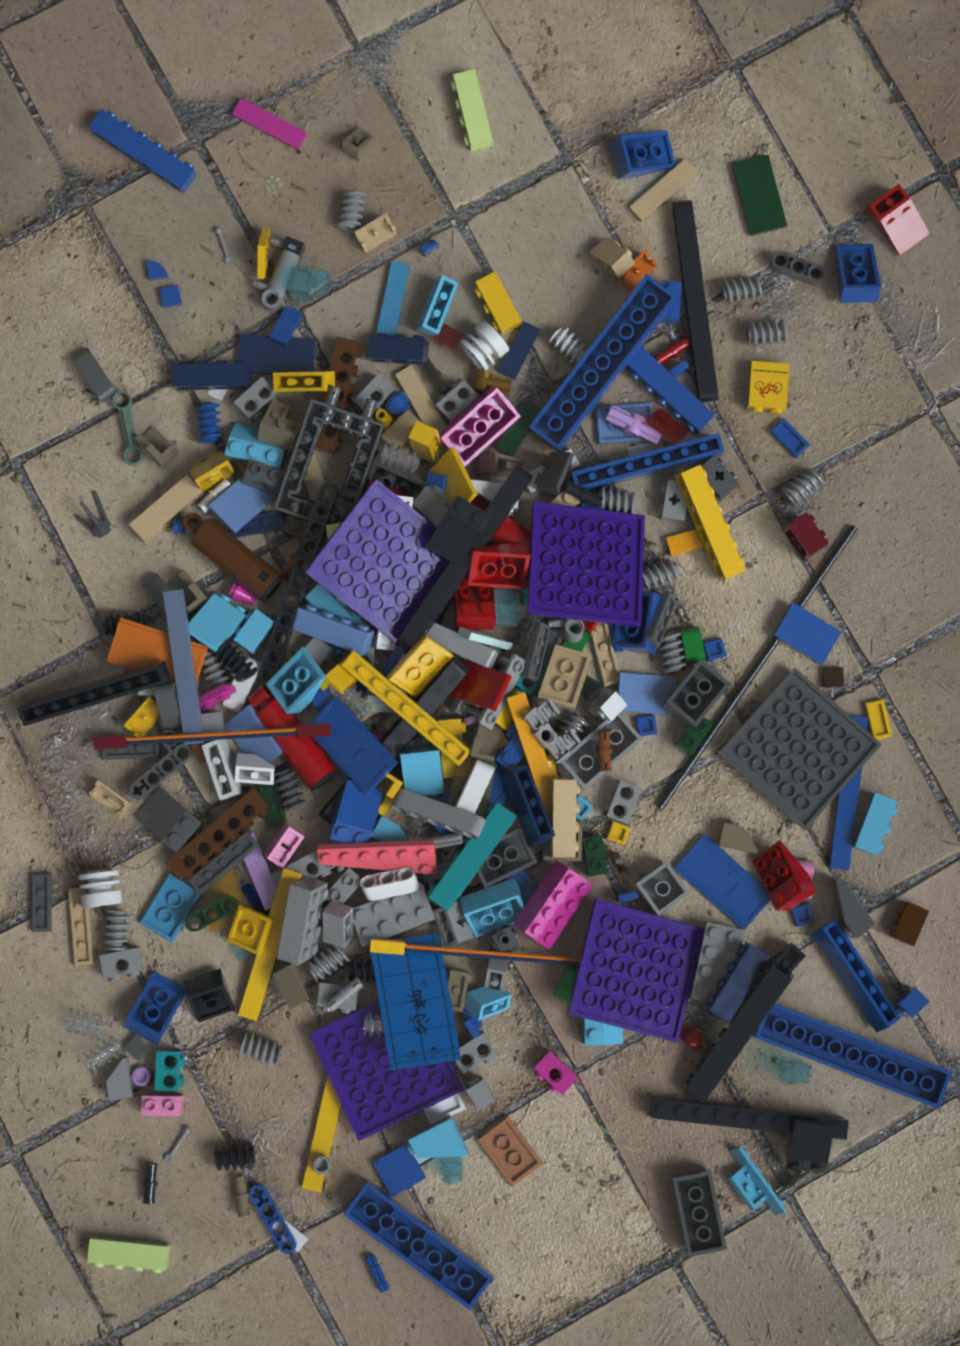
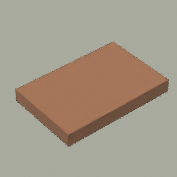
(509, 1151)

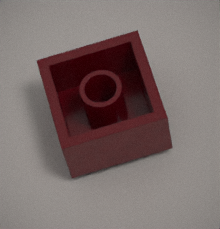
(806, 536)

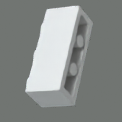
(222, 769)

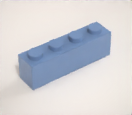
(333, 629)

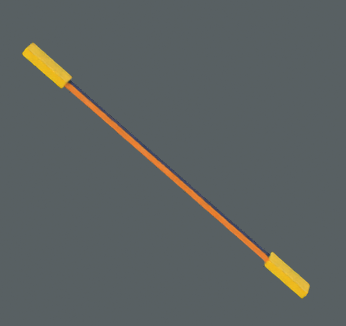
(398, 947)

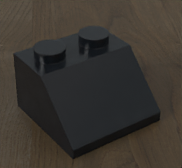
(209, 995)

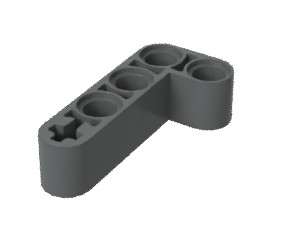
(158, 768)

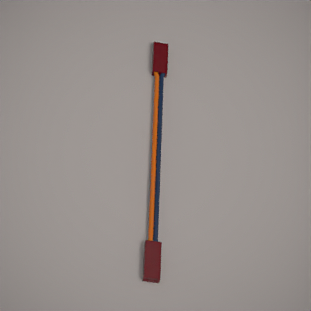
(303, 731)

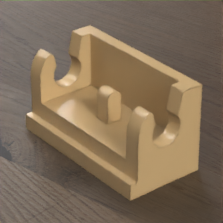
(375, 233)
(110, 799)

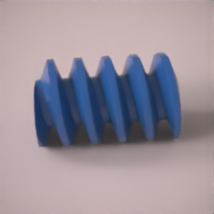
(208, 423)

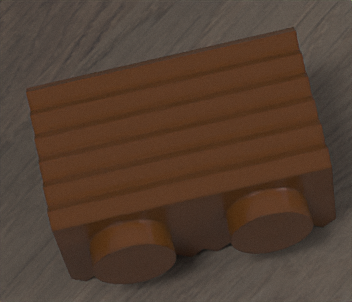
(909, 923)

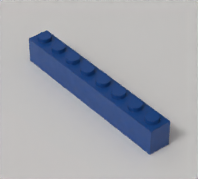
(649, 462)

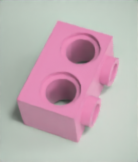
(284, 844)
(162, 1105)

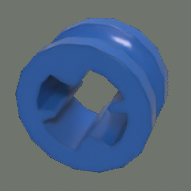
(178, 526)

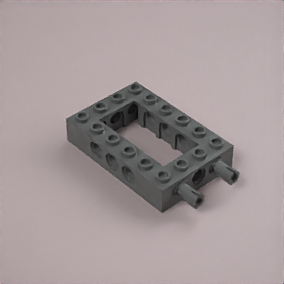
(317, 415)

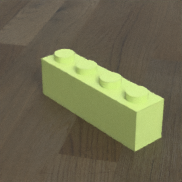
(472, 109)
(128, 1254)

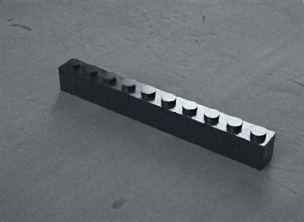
(738, 1116)

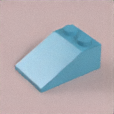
(297, 682)

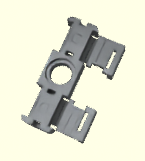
(556, 747)

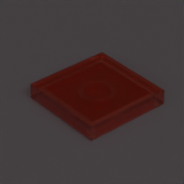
(667, 426)

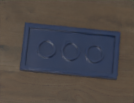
(271, 357)

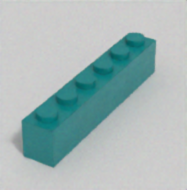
(471, 858)

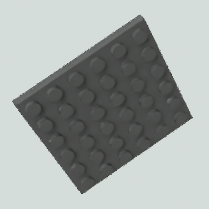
(799, 749)

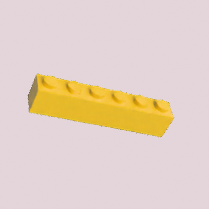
(710, 522)

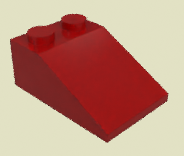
(499, 566)

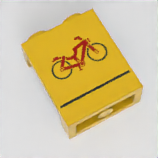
(768, 387)

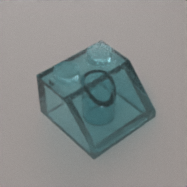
(506, 608)

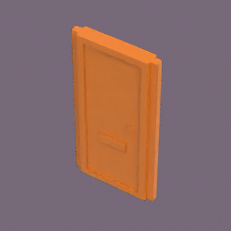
(142, 645)

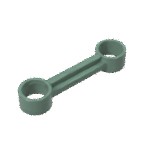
(128, 428)

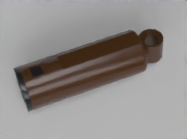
(233, 557)

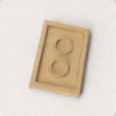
(565, 677)

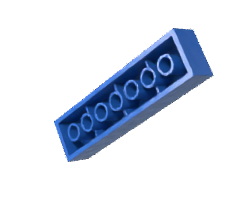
(419, 1244)

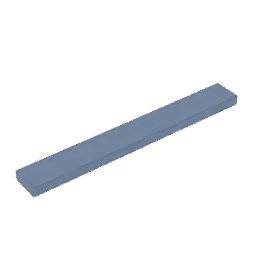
(183, 663)

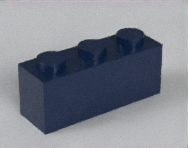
(398, 349)

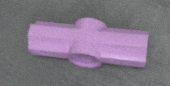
(633, 424)

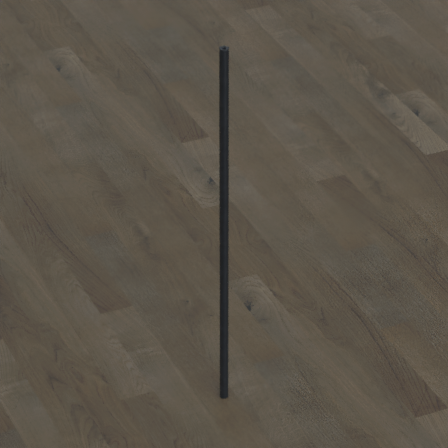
(753, 672)

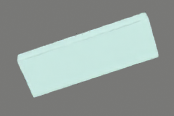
(485, 638)

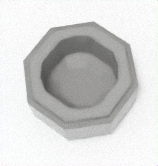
(322, 1164)

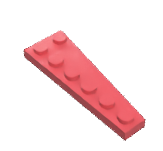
(382, 855)

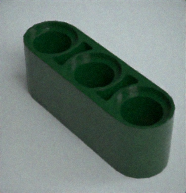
(202, 915)

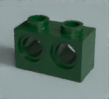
(693, 737)
(595, 855)

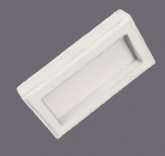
(444, 1109)

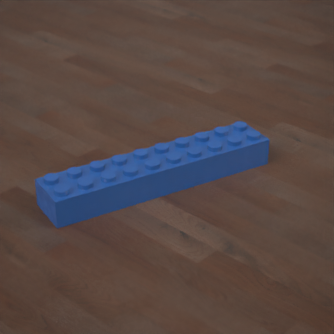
(603, 362)
(854, 1055)

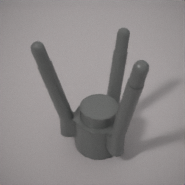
(101, 527)

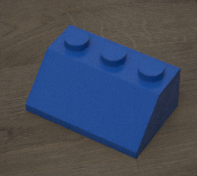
(634, 638)

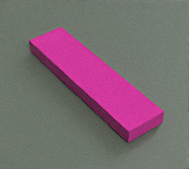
(269, 124)

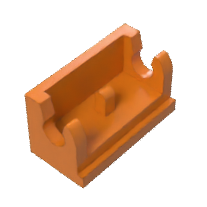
(635, 274)

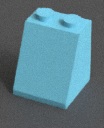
(217, 621)
(422, 770)
(438, 1141)

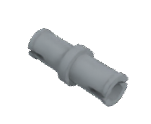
(345, 994)

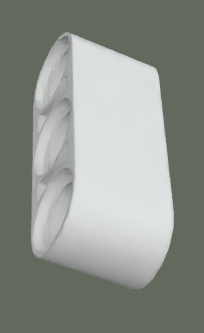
(239, 699)
(475, 786)
(389, 883)

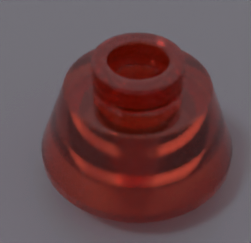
(693, 1037)

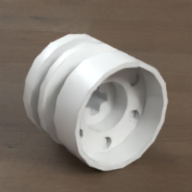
(484, 345)
(100, 888)

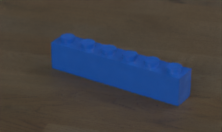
(142, 151)
(669, 391)
(856, 976)

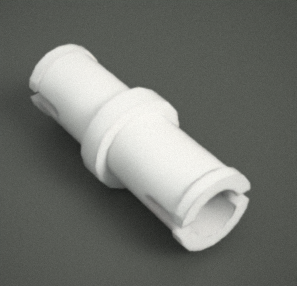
(213, 494)

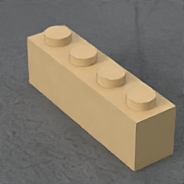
(166, 508)
(563, 817)

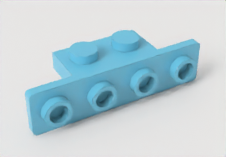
(752, 1185)

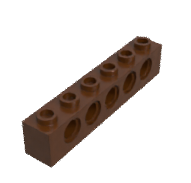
(342, 348)
(178, 861)

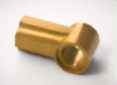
(484, 380)

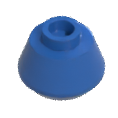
(397, 403)

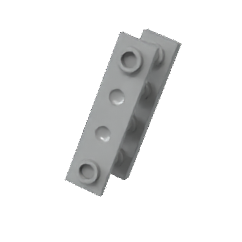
(488, 717)

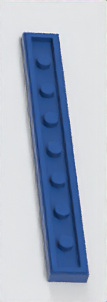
(846, 817)

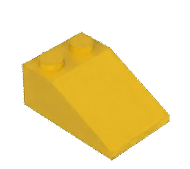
(211, 471)

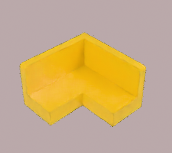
(339, 679)
(390, 786)

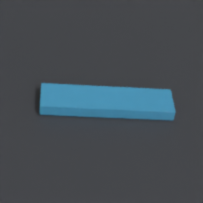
(393, 298)

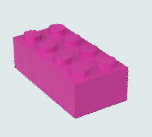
(479, 425)
(553, 904)

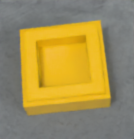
(618, 833)

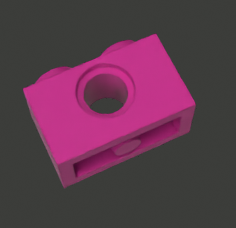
(551, 1061)

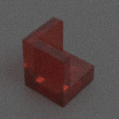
(448, 337)

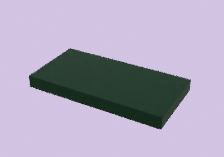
(759, 195)

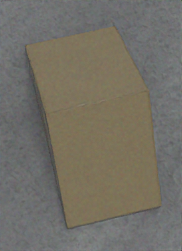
(357, 143)

